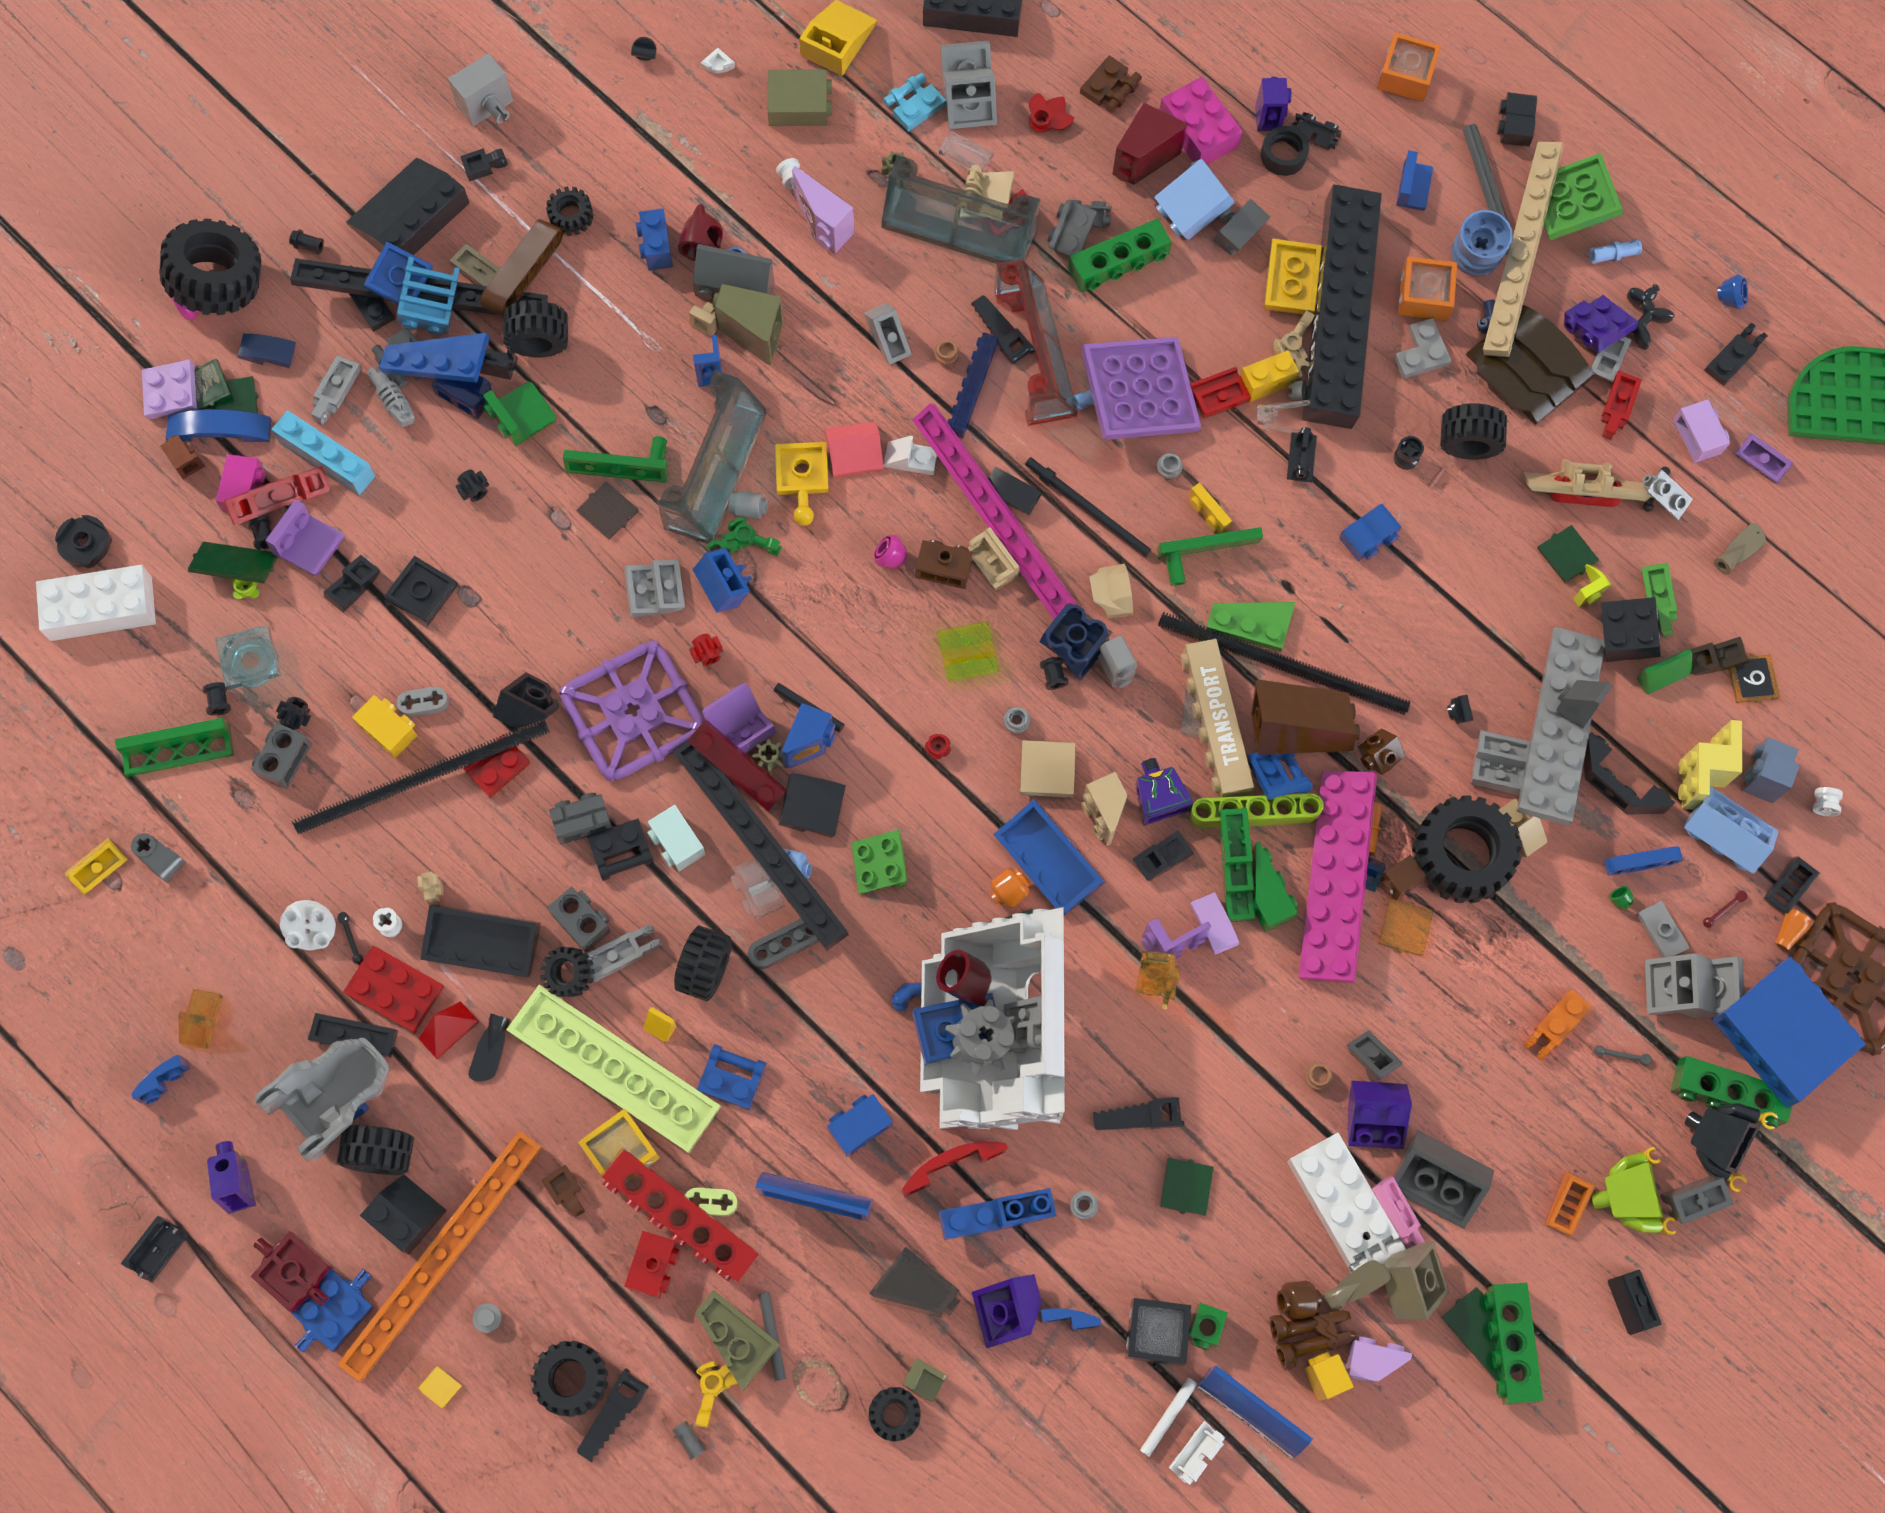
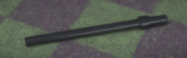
(1048, 477)

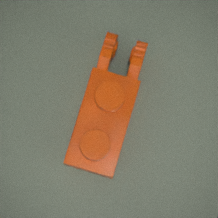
(1559, 1022)

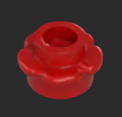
(938, 739)

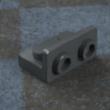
(1072, 228)

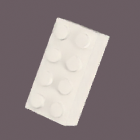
(95, 602)

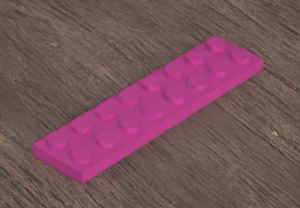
(1338, 877)

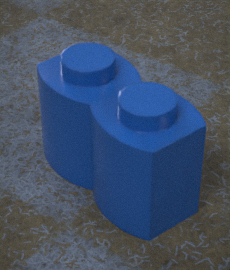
(1370, 532)

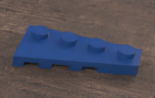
(443, 358)

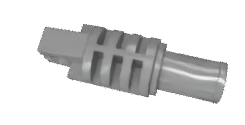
(391, 398)

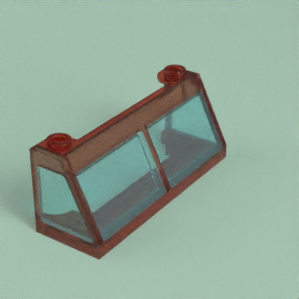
(1051, 389)

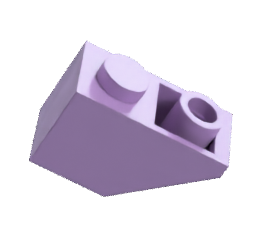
(1373, 1362)

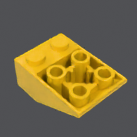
(836, 36)

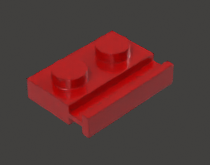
(1220, 392)
(497, 770)

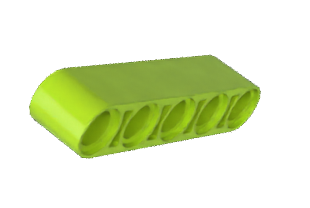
(1269, 816)

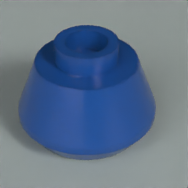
(1734, 292)

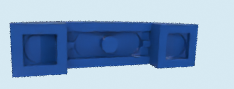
(219, 423)

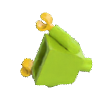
(1634, 1194)

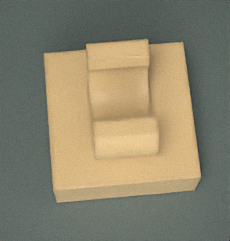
(704, 319)

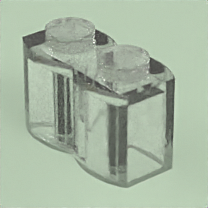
(759, 891)

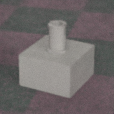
(482, 91)

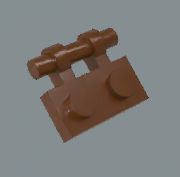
(1105, 79)

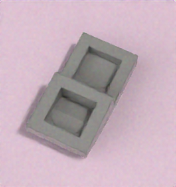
(1609, 360)

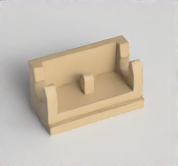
(993, 559)

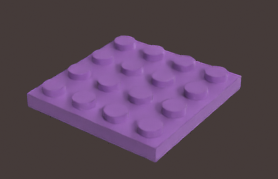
(1140, 388)

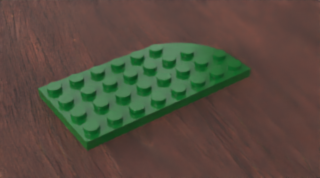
(1840, 397)

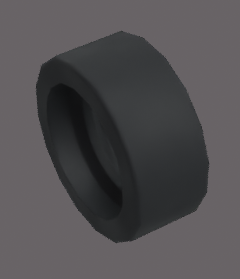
(1290, 135)

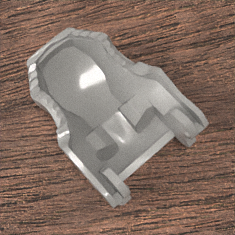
(326, 1092)

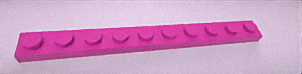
(993, 509)

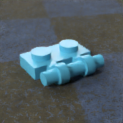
(917, 108)

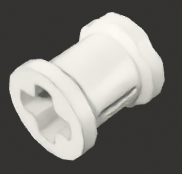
(389, 914)

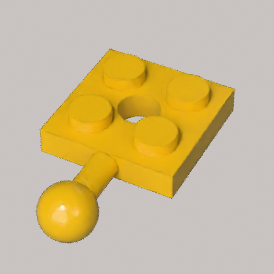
(811, 482)

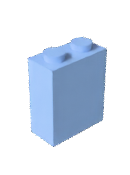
(1193, 200)

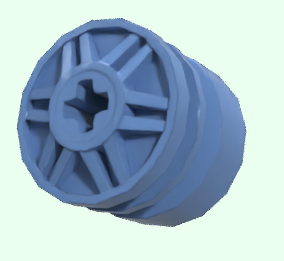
(1481, 242)

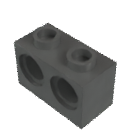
(288, 758)
(575, 922)

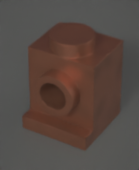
(182, 456)

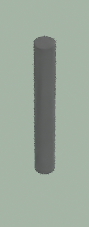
(770, 1329)

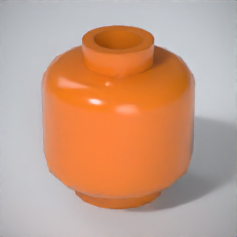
(1010, 887)

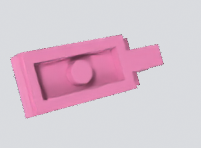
(1398, 1212)

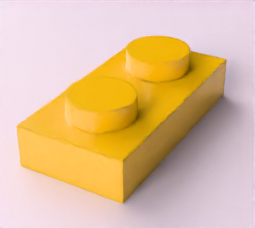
(1215, 516)

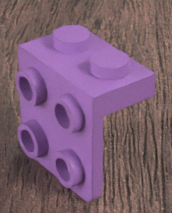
(740, 718)
(1157, 940)

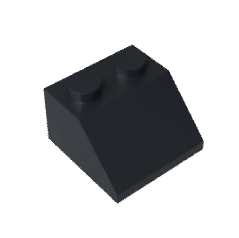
(403, 1213)

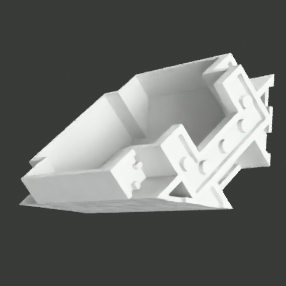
(1032, 1080)

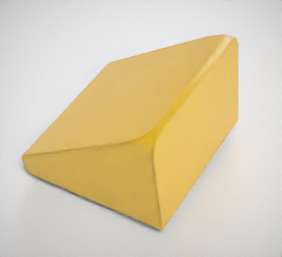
(659, 1024)
(440, 1386)

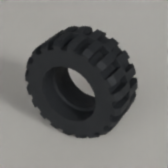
(216, 244)
(1490, 826)

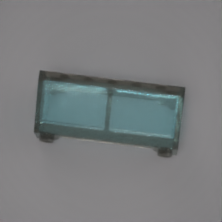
(958, 217)
(703, 501)

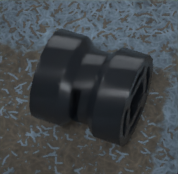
(1412, 448)

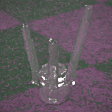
(1268, 413)

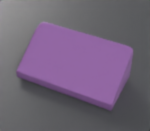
(1764, 458)

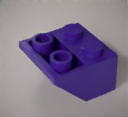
(1378, 1114)

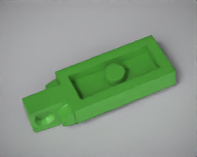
(1659, 585)

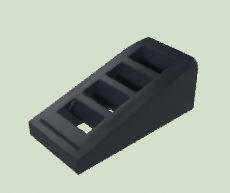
(1796, 863)

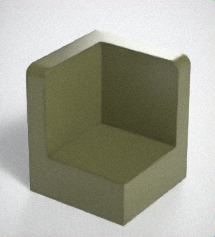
(924, 1380)

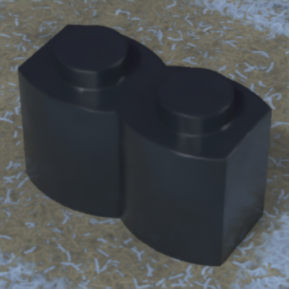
(1517, 119)

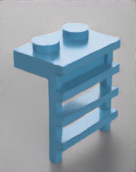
(424, 313)

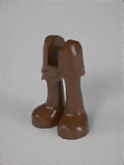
(1321, 1324)

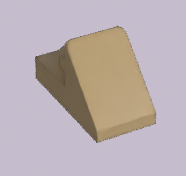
(1530, 828)

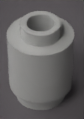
(748, 505)

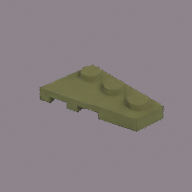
(737, 1338)

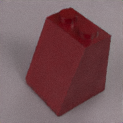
(1148, 144)

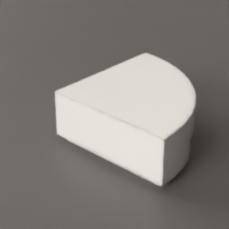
(717, 62)

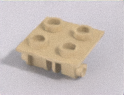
(990, 184)

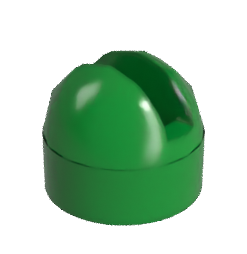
(1622, 897)

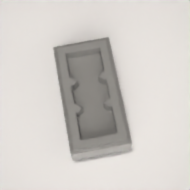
(1662, 930)

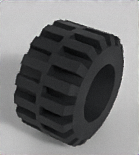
(535, 329)
(1473, 431)
(702, 963)
(375, 1150)
(544, 1378)

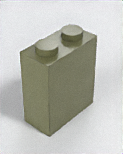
(799, 97)

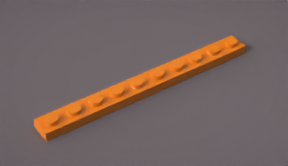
(439, 1256)

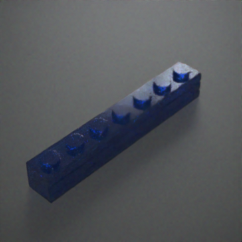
(973, 383)

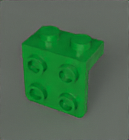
(519, 412)

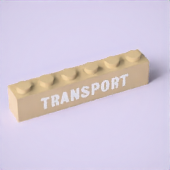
(1218, 719)

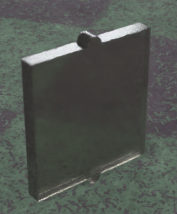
(607, 510)

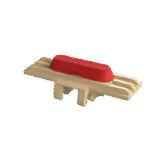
(1571, 487)

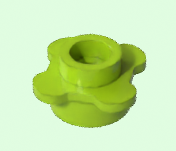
(240, 592)

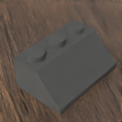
(730, 268)
(1442, 1179)

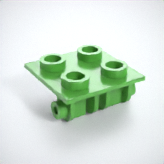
(879, 862)

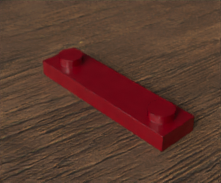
(737, 765)

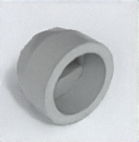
(1298, 390)

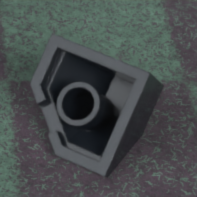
(525, 702)

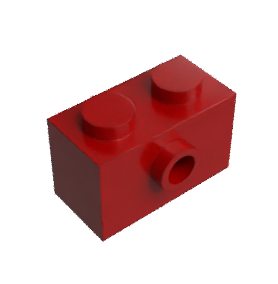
(652, 1264)

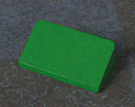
(1666, 672)

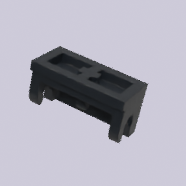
(499, 364)
(155, 1248)

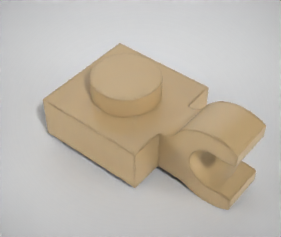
(431, 886)

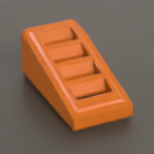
(1579, 1208)

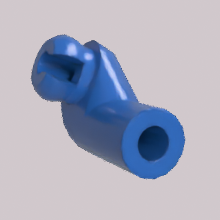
(904, 994)

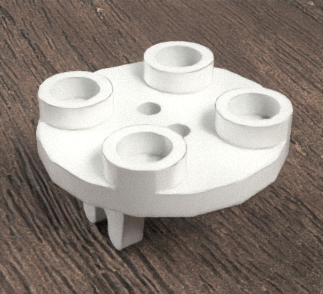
(320, 923)

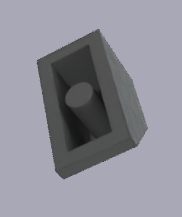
(1582, 700)

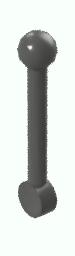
(1644, 1059)

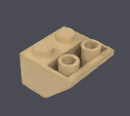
(1104, 803)

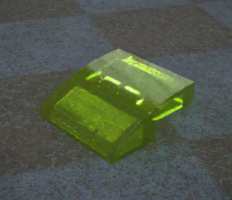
(967, 651)

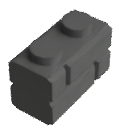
(580, 818)

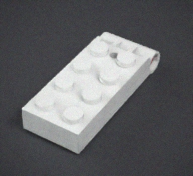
(1345, 1203)

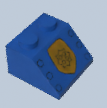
(808, 736)

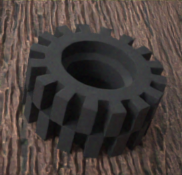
(565, 199)
(553, 972)
(912, 1419)

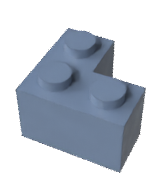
(1771, 770)

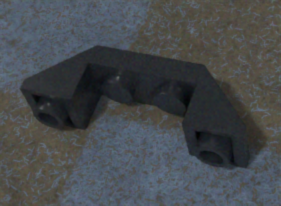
(1624, 797)

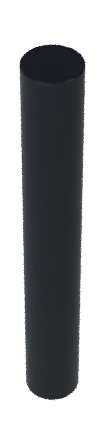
(797, 700)

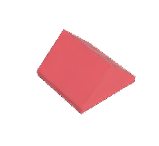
(854, 449)

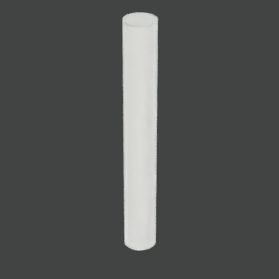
(1168, 1417)

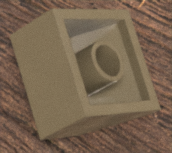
(1415, 1282)

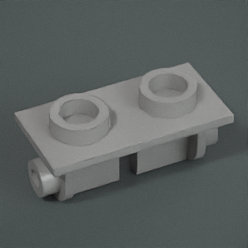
(1667, 493)

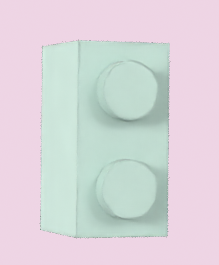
(676, 838)

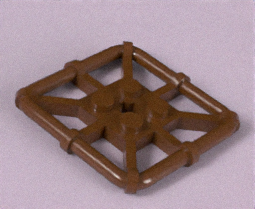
(1849, 960)

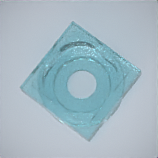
(235, 646)

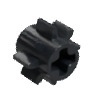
(472, 485)
(293, 713)

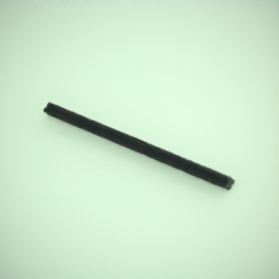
(1285, 663)
(417, 778)

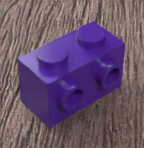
(1272, 103)

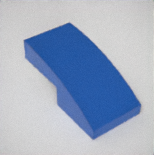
(1078, 1319)

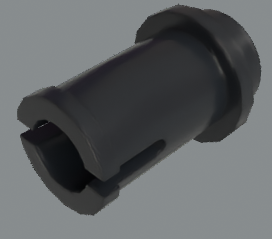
(305, 241)

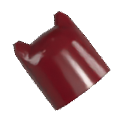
(701, 230)
(972, 977)

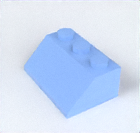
(1732, 831)

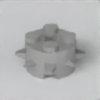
(983, 1052)

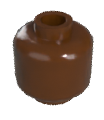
(1298, 1300)

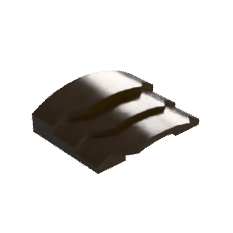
(1540, 369)

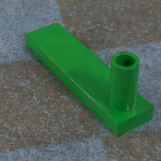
(620, 466)
(1174, 549)

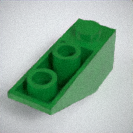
(1270, 899)

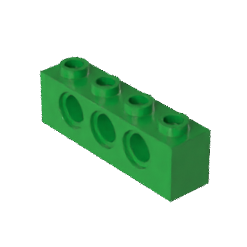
(1150, 235)
(1688, 1086)
(1516, 1298)

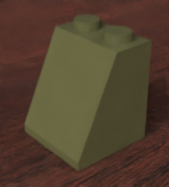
(750, 319)

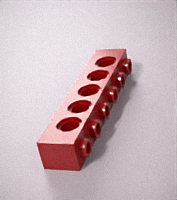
(740, 1255)

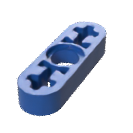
(1643, 860)

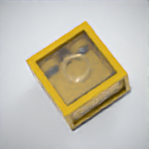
(611, 1136)

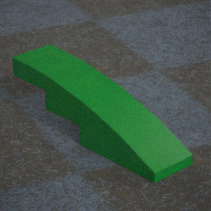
(1236, 864)

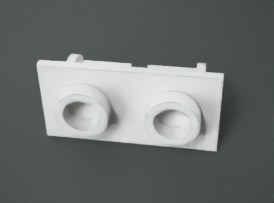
(1189, 1463)

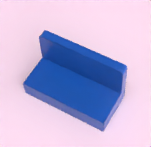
(1414, 183)
(707, 363)

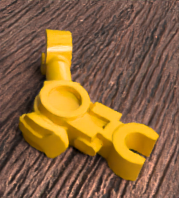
(712, 1384)

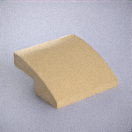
(1047, 769)

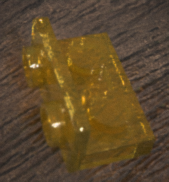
(1158, 976)

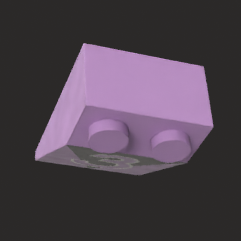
(825, 212)

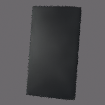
(1634, 1302)

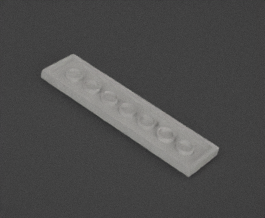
(1556, 742)

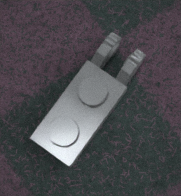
(621, 952)

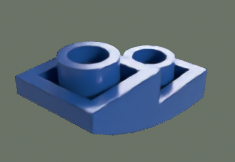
(153, 1084)

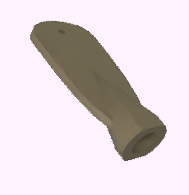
(1741, 548)
(1358, 1284)

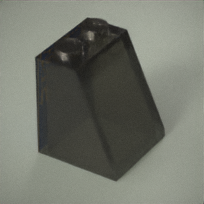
(916, 1287)

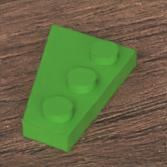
(1254, 623)

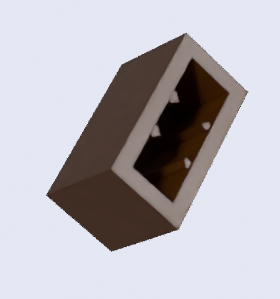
(944, 564)

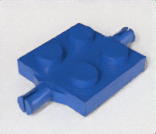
(338, 1315)

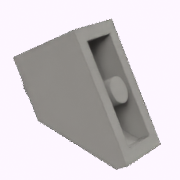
(888, 333)

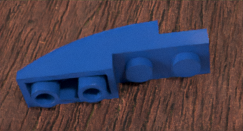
(997, 1214)

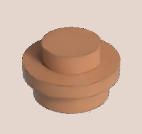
(946, 352)
(1318, 1076)

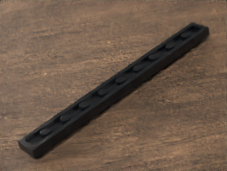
(351, 280)
(763, 847)

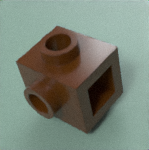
(1381, 751)

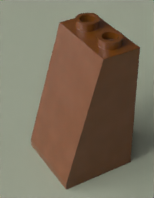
(1302, 719)

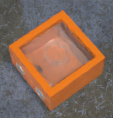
(1408, 67)
(1427, 288)

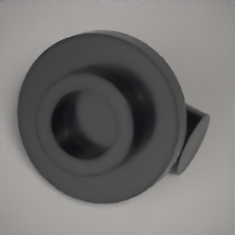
(644, 49)
(1460, 709)

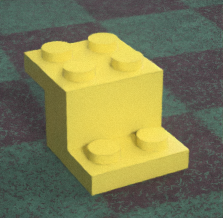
(1711, 765)

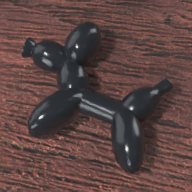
(1658, 315)

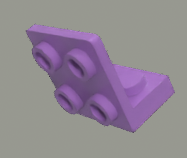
(304, 539)

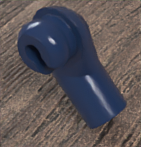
(1483, 324)

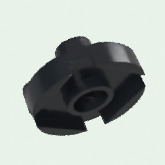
(88, 554)

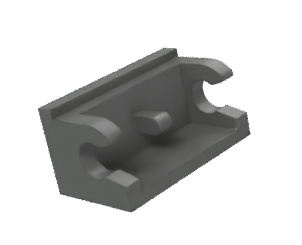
(1241, 227)
(1698, 1199)

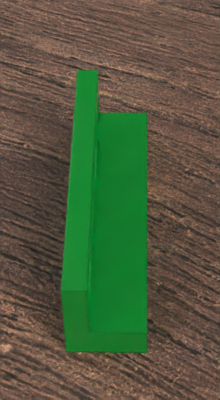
(175, 737)

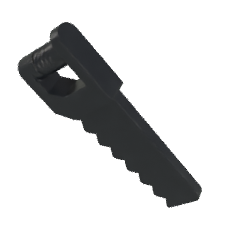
(1003, 329)
(1140, 1116)
(611, 1415)

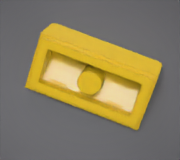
(96, 866)

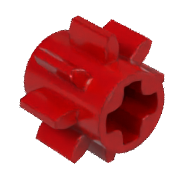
(706, 649)

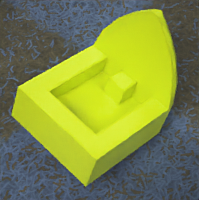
(1593, 591)

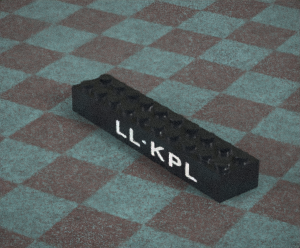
(1342, 307)

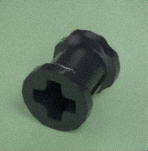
(261, 530)
(1054, 673)
(216, 699)

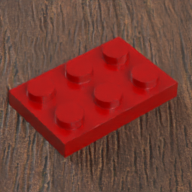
(393, 989)

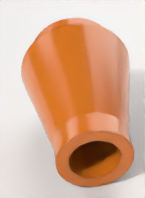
(1792, 929)

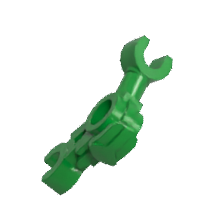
(743, 536)

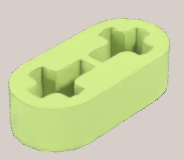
(714, 1194)

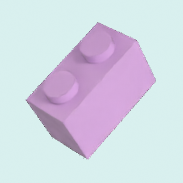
(1701, 431)

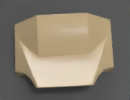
(1112, 591)

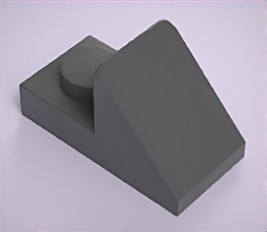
(1373, 1056)

